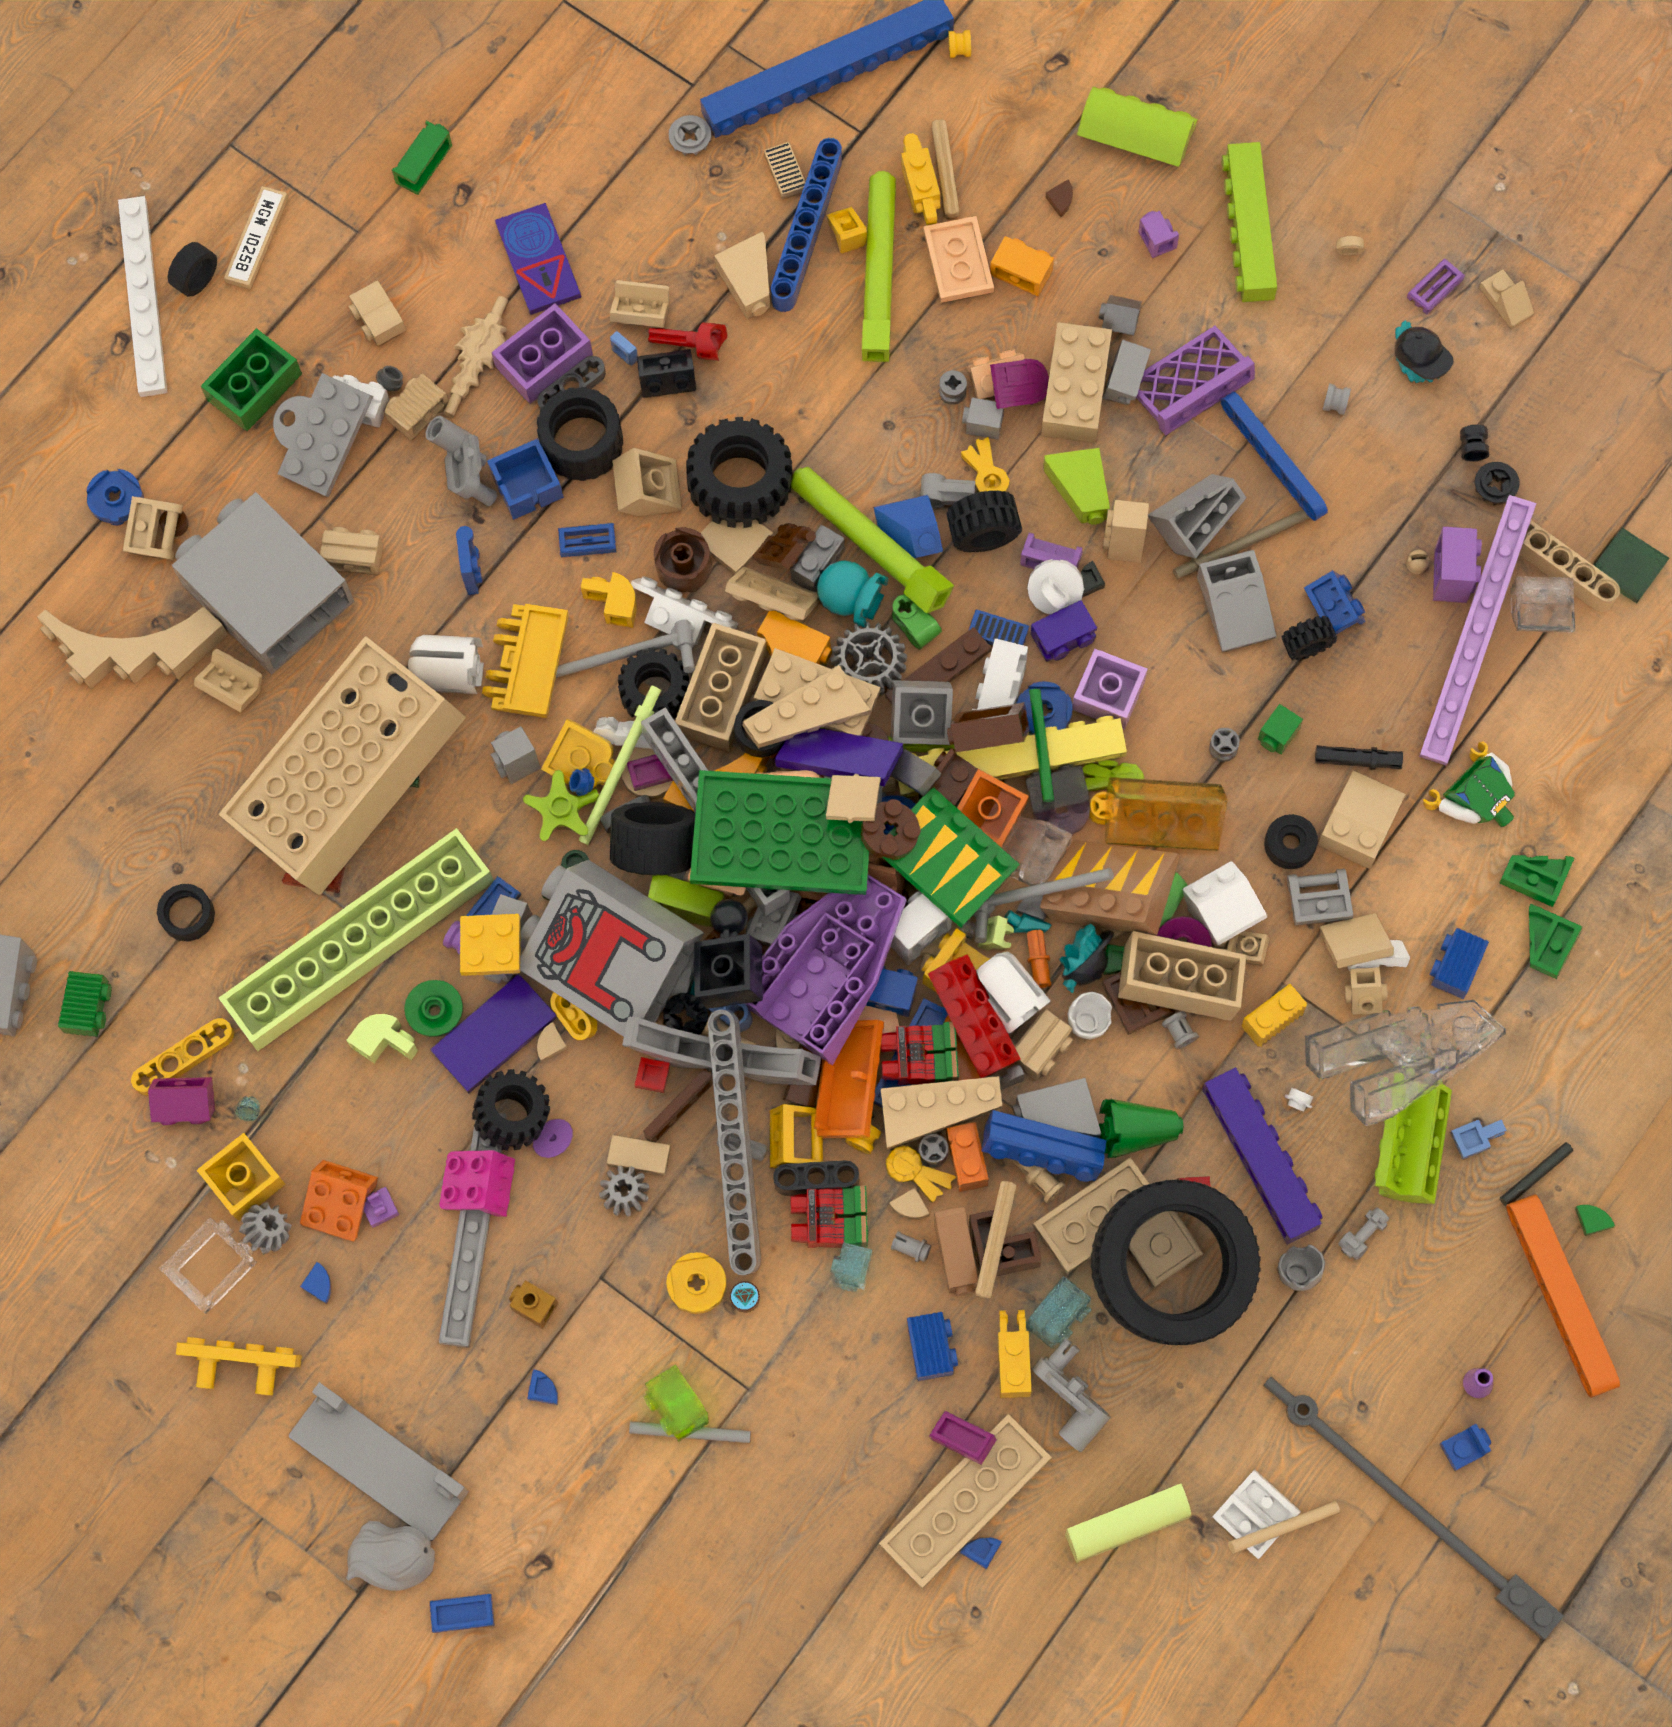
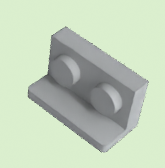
(768, 928)

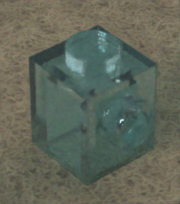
(852, 1267)

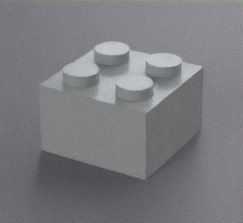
(921, 712)

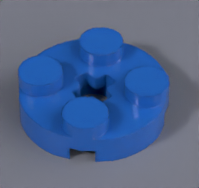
(99, 500)
(1055, 699)

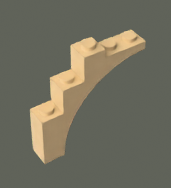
(132, 658)

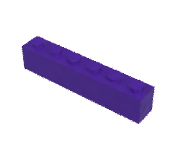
(1262, 1156)

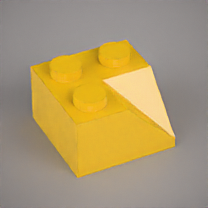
(240, 1176)

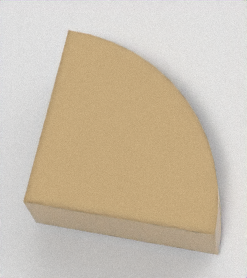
(550, 1043)
(910, 1205)

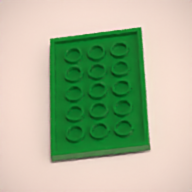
(774, 835)

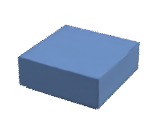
(623, 348)

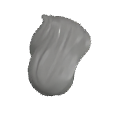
(390, 1556)

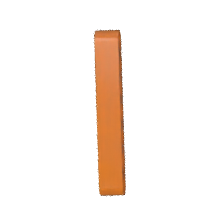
(1563, 1296)

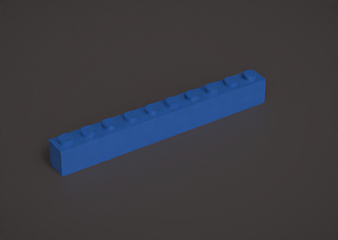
(826, 66)

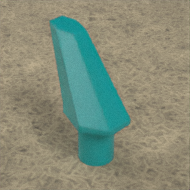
(1026, 923)

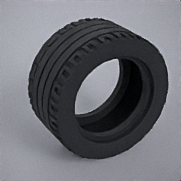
(1237, 1248)

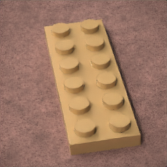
(964, 1503)

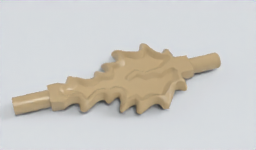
(476, 351)

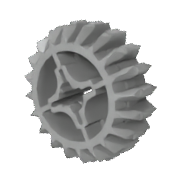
(852, 645)

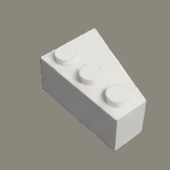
(1003, 675)

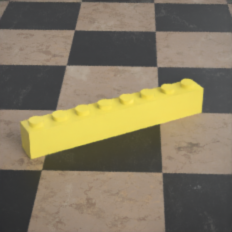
(1074, 745)

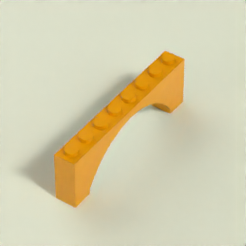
(791, 638)

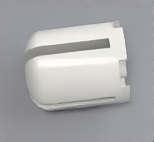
(447, 663)
(1011, 990)

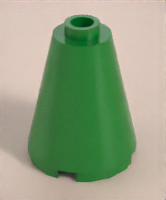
(1136, 1127)

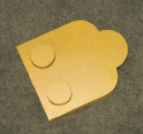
(580, 749)

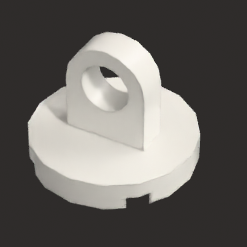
(1055, 585)

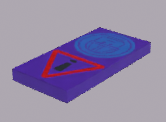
(537, 258)

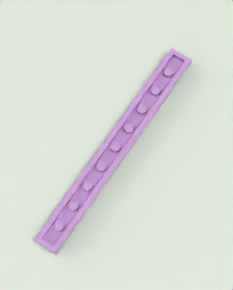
(1477, 630)

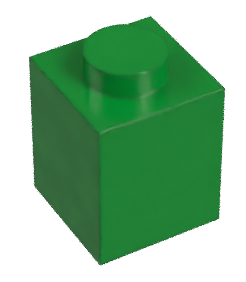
(1279, 729)

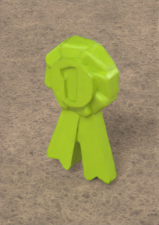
(1100, 775)

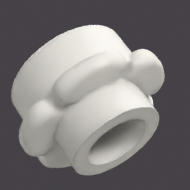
(1299, 1099)

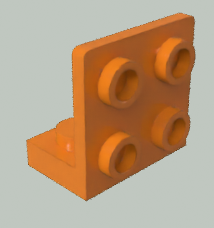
(336, 1199)

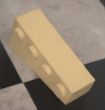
(933, 1107)

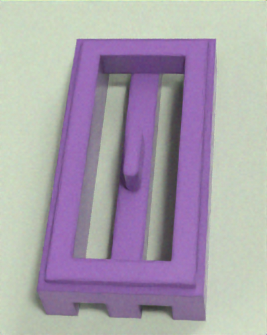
(1422, 300)

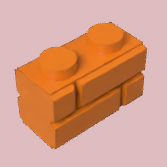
(967, 1157)

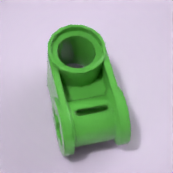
(917, 624)

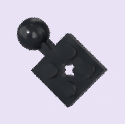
(731, 966)

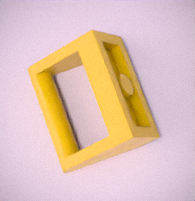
(783, 1135)

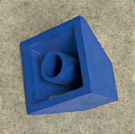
(911, 525)

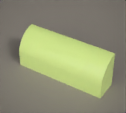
(1128, 1523)

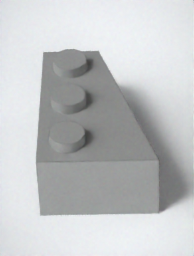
(1197, 514)
(16, 965)

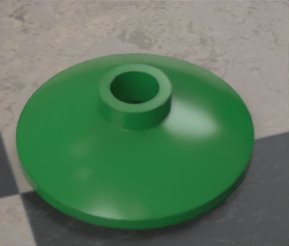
(429, 995)

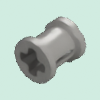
(1180, 1030)

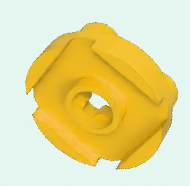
(682, 1273)

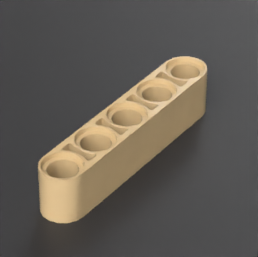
(1574, 565)

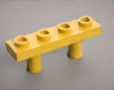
(224, 1350)

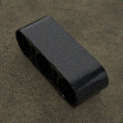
(802, 1171)

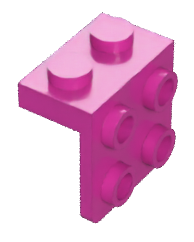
(477, 1182)

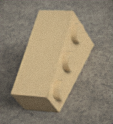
(1126, 530)

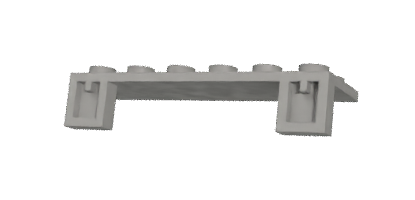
(377, 1463)

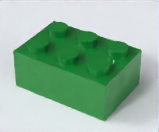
(251, 379)

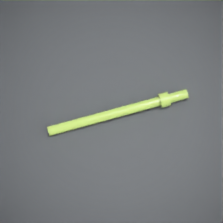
(642, 713)

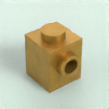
(533, 1303)

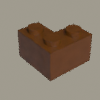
(1018, 1251)

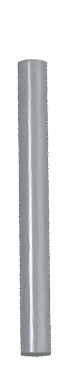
(703, 1433)

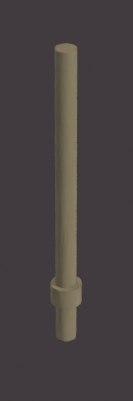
(1241, 543)

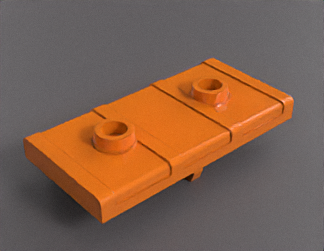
(849, 1085)

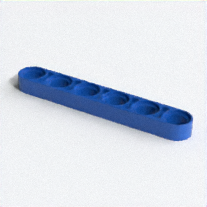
(1274, 456)

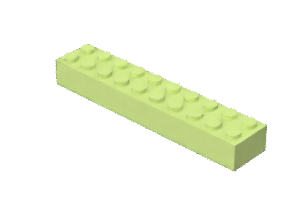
(356, 939)

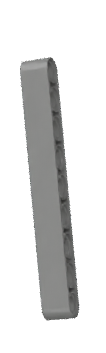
(743, 1154)

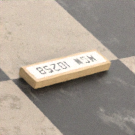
(256, 237)

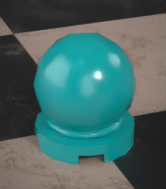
(849, 590)

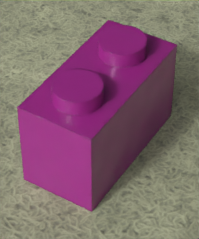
(181, 1100)

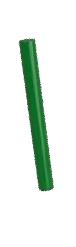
(1041, 745)

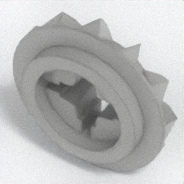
(689, 124)

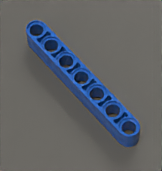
(806, 235)

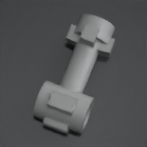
(1354, 1245)

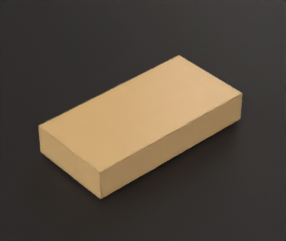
(640, 1154)

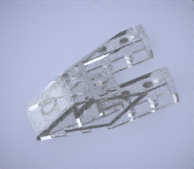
(1420, 1044)

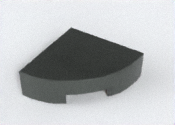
(1091, 579)

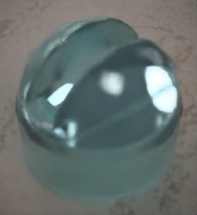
(242, 1109)

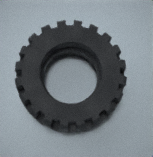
(731, 441)

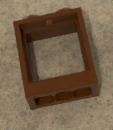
(989, 727)

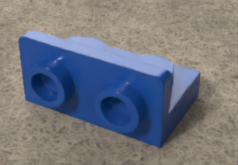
(1333, 599)

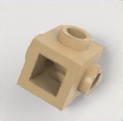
(1366, 997)

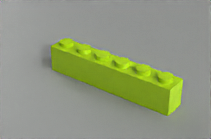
(1250, 222)

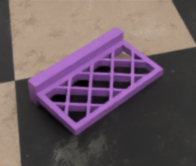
(1207, 393)

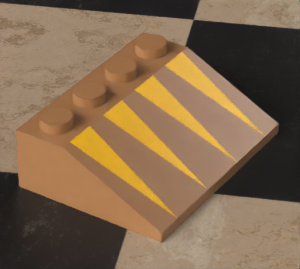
(1127, 902)

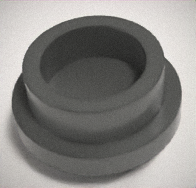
(390, 378)

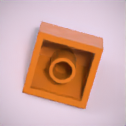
(993, 806)

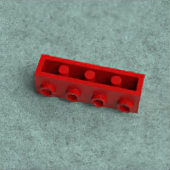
(973, 1016)

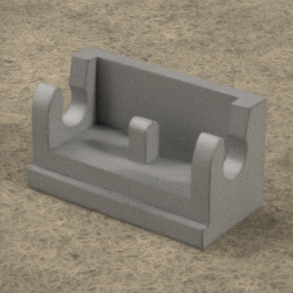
(1126, 373)

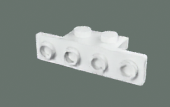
(671, 607)

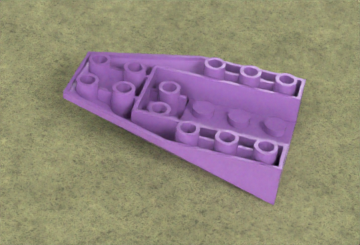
(828, 967)

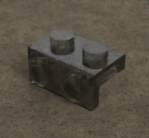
(1068, 788)

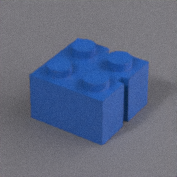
(525, 478)

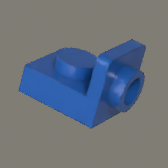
(1466, 1446)

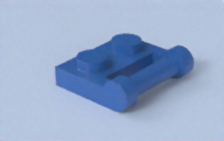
(468, 560)

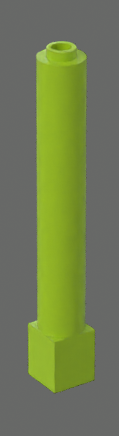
(879, 268)
(922, 584)

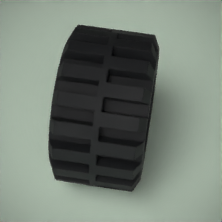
(984, 521)
(653, 665)
(517, 1088)

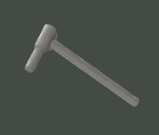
(680, 637)
(1033, 891)

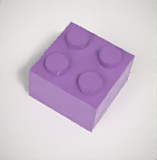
(1456, 564)

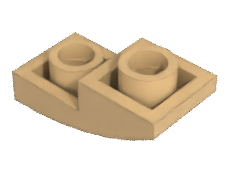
(1248, 943)

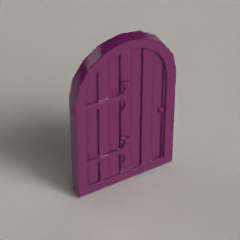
(1019, 382)

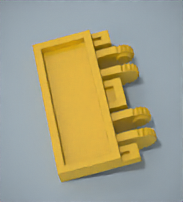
(530, 657)

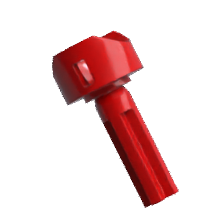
(706, 340)

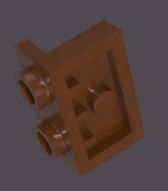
(955, 776)

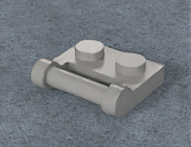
(1322, 905)

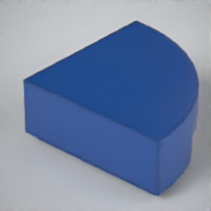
(318, 1283)
(542, 1389)
(981, 1550)

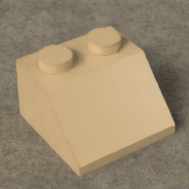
(646, 483)

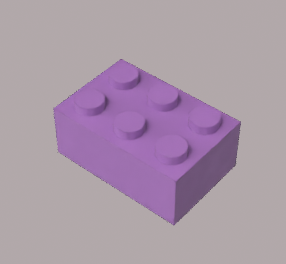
(541, 352)

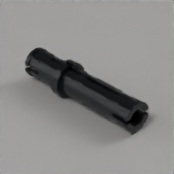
(1359, 757)

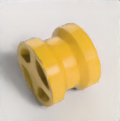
(959, 43)
(1097, 806)
(864, 1145)

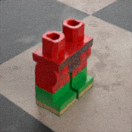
(923, 1054)
(832, 1217)

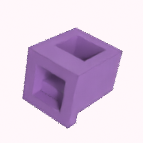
(1157, 233)

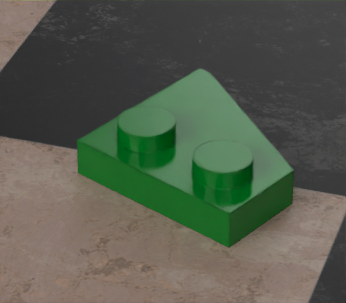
(1537, 876)
(1550, 940)

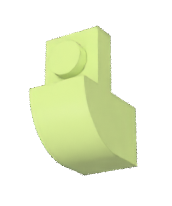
(376, 1033)

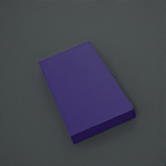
(840, 754)
(493, 1033)

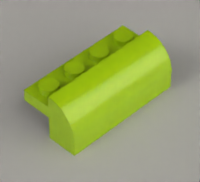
(1136, 126)
(1414, 1149)

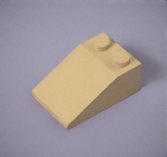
(1361, 819)

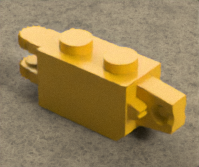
(920, 179)

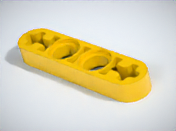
(180, 1052)

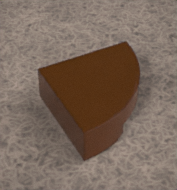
(1060, 197)

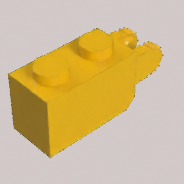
(1014, 1358)

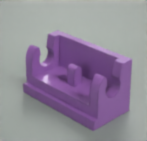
(1037, 551)

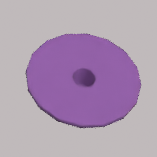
(553, 1139)

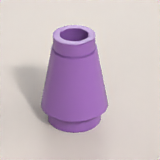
(1474, 1387)

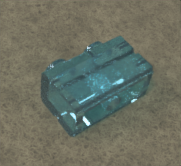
(1059, 1312)

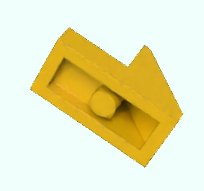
(848, 229)

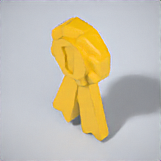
(988, 477)
(905, 1165)

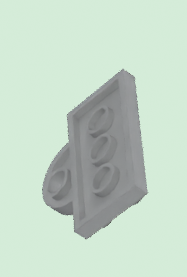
(321, 432)

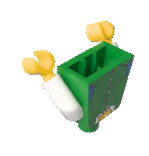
(1478, 792)

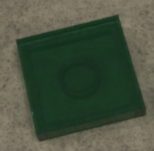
(1631, 564)

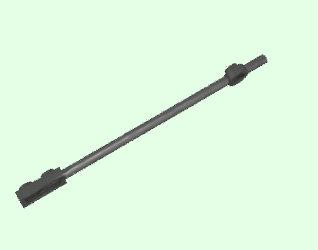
(1513, 1595)

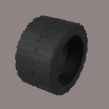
(580, 404)
(652, 838)

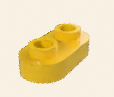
(573, 1018)

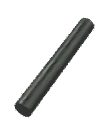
(1536, 1174)

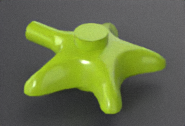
(561, 807)

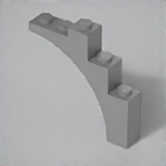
(692, 1050)

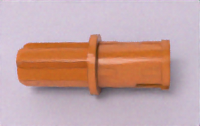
(1038, 958)

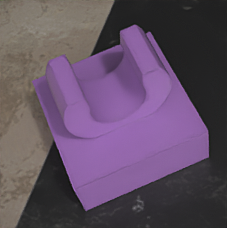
(380, 1207)

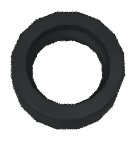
(192, 269)
(742, 740)
(173, 895)

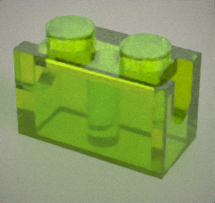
(676, 1404)

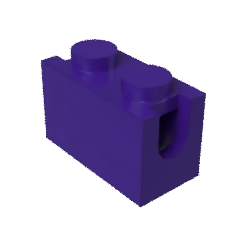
(1064, 631)

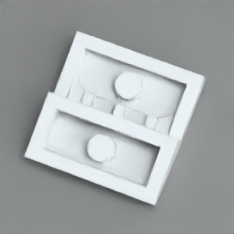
(1254, 1507)

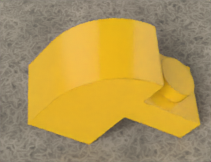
(618, 595)

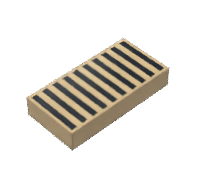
(785, 170)

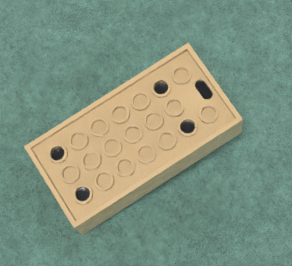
(342, 766)

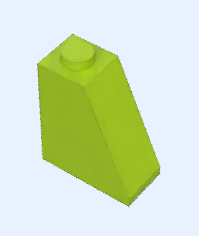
(1080, 483)
(684, 899)

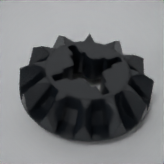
(1499, 472)
(694, 1009)

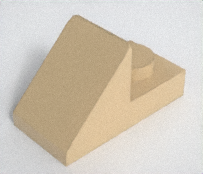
(1508, 298)

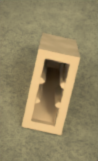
(746, 274)

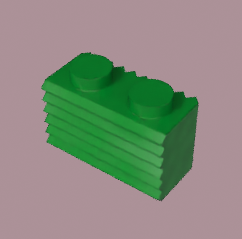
(84, 1004)

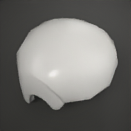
(1089, 1015)

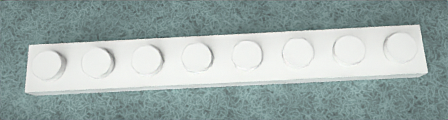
(142, 296)

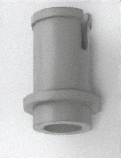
(911, 1247)

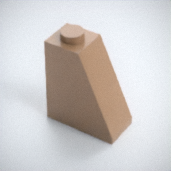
(956, 1251)

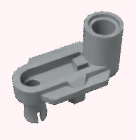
(462, 460)
(1089, 1415)

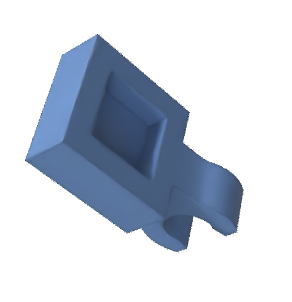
(1474, 1139)

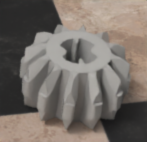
(615, 1198)
(254, 1228)

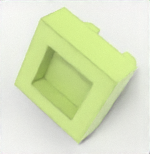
(996, 930)

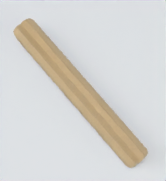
(945, 168)
(995, 1239)

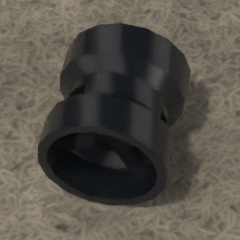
(1474, 443)

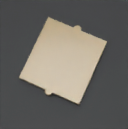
(853, 798)

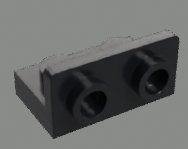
(666, 373)

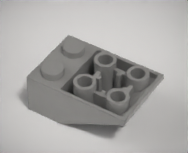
(1236, 600)

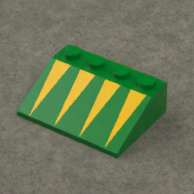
(953, 859)

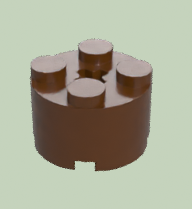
(673, 569)

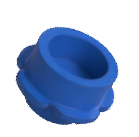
(581, 782)

